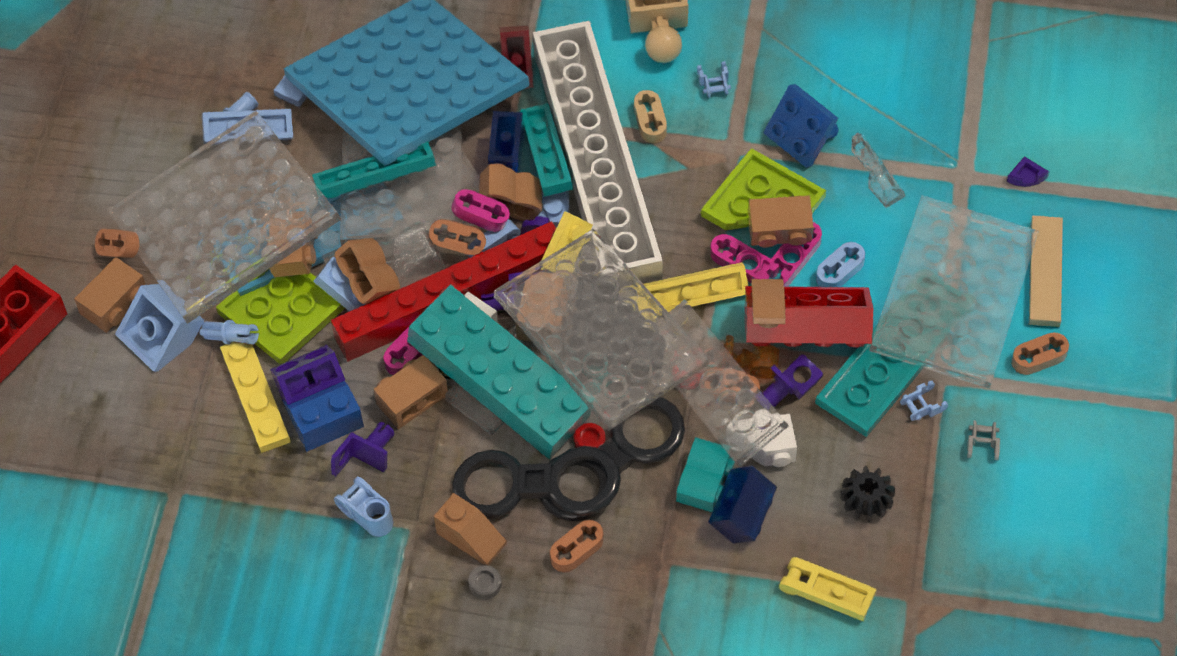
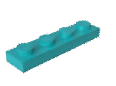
(546, 150)
(371, 171)

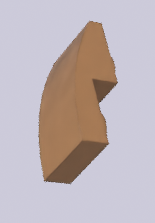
(768, 302)

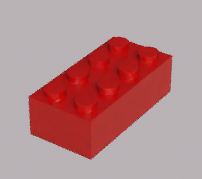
(26, 316)
(817, 317)

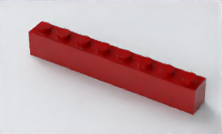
(481, 274)

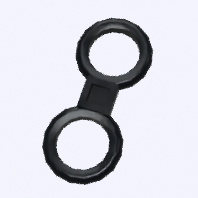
(626, 453)
(540, 480)

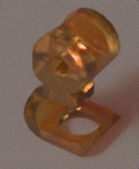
(757, 361)

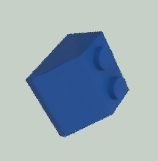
(325, 415)

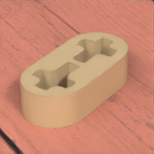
(655, 115)

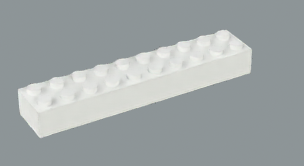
(596, 146)

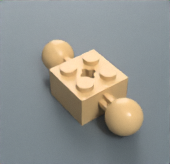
(659, 17)

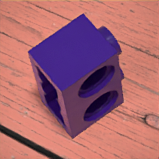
(307, 374)

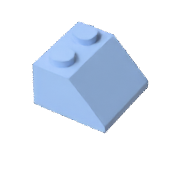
(156, 328)

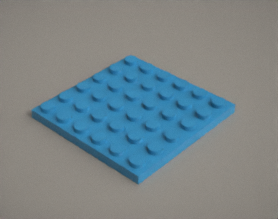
(406, 78)

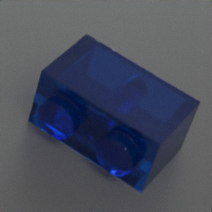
(506, 139)
(742, 504)

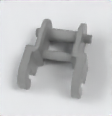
(995, 442)

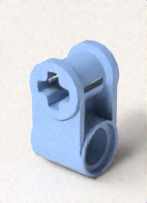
(363, 503)

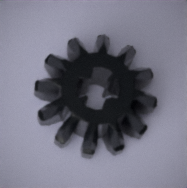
(880, 493)

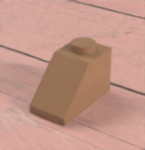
(468, 530)

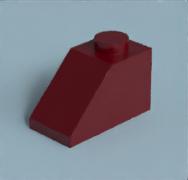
(516, 48)

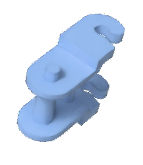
(705, 81)
(930, 410)

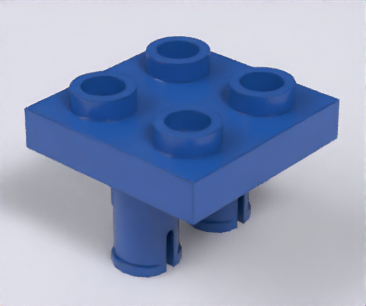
(801, 125)

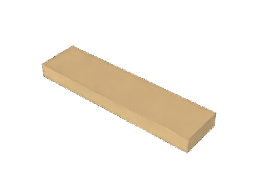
(1046, 272)

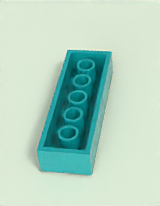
(498, 371)

